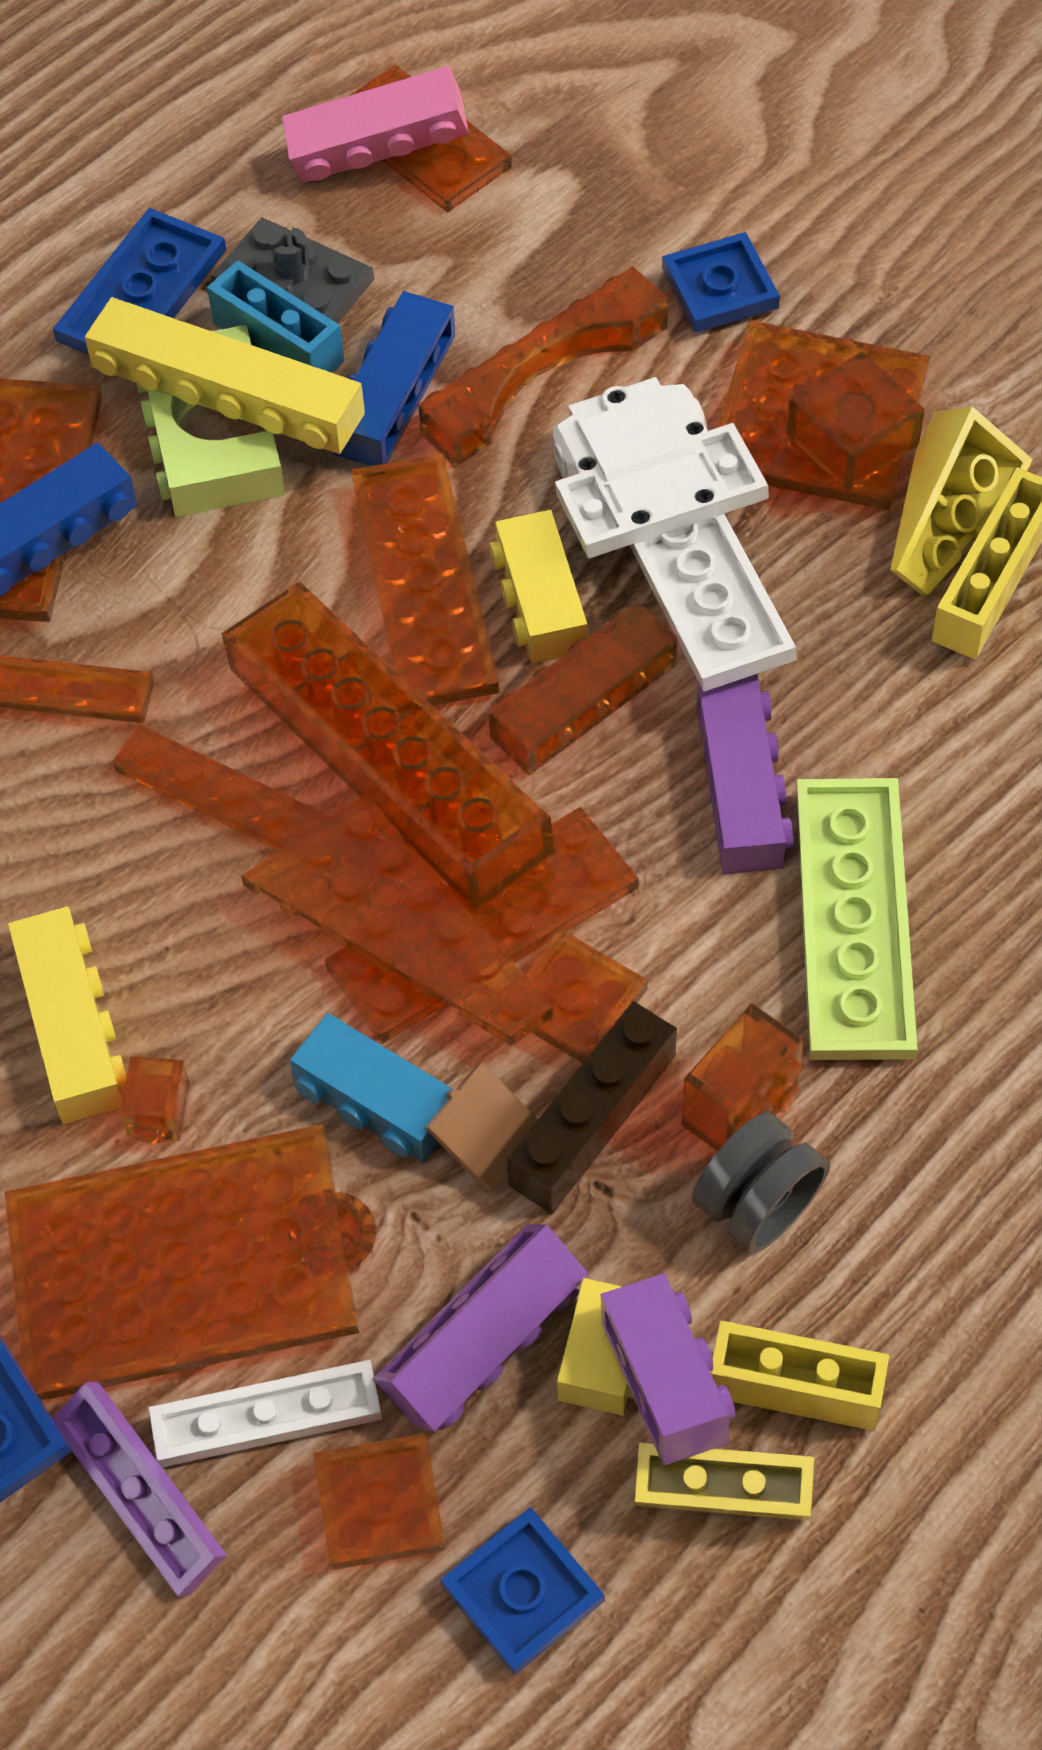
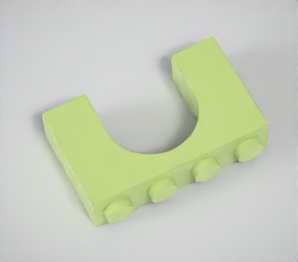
(205, 472)

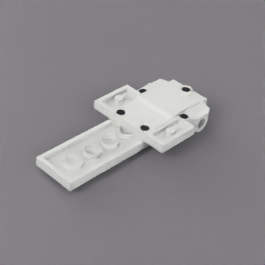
(657, 480)

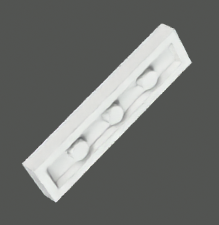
(264, 1413)

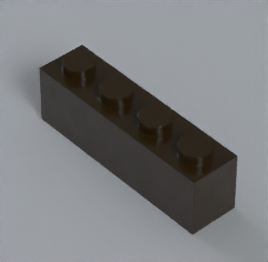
(591, 1107)

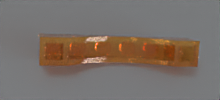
(610, 319)

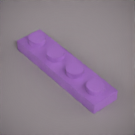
(138, 1489)

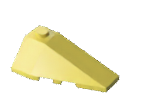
(951, 493)

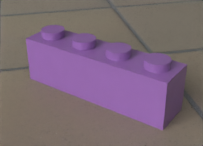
(742, 776)
(481, 1328)

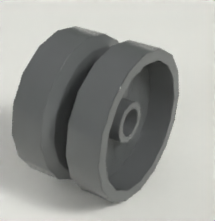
(760, 1182)

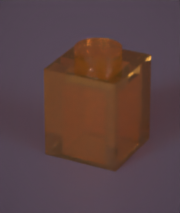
(154, 1099)

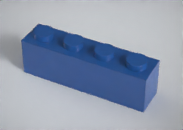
(398, 373)
(61, 512)

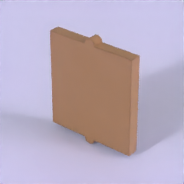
(481, 1125)

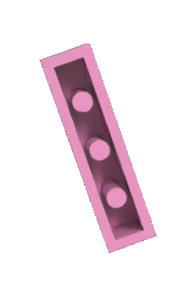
(375, 125)

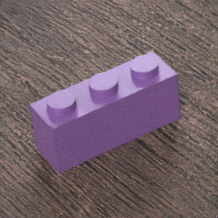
(667, 1368)

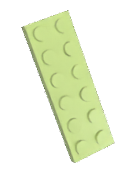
(855, 920)

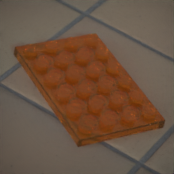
(179, 1263)

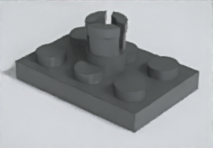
(302, 267)

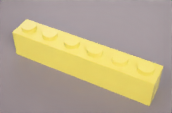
(225, 375)

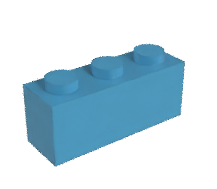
(275, 318)
(369, 1086)

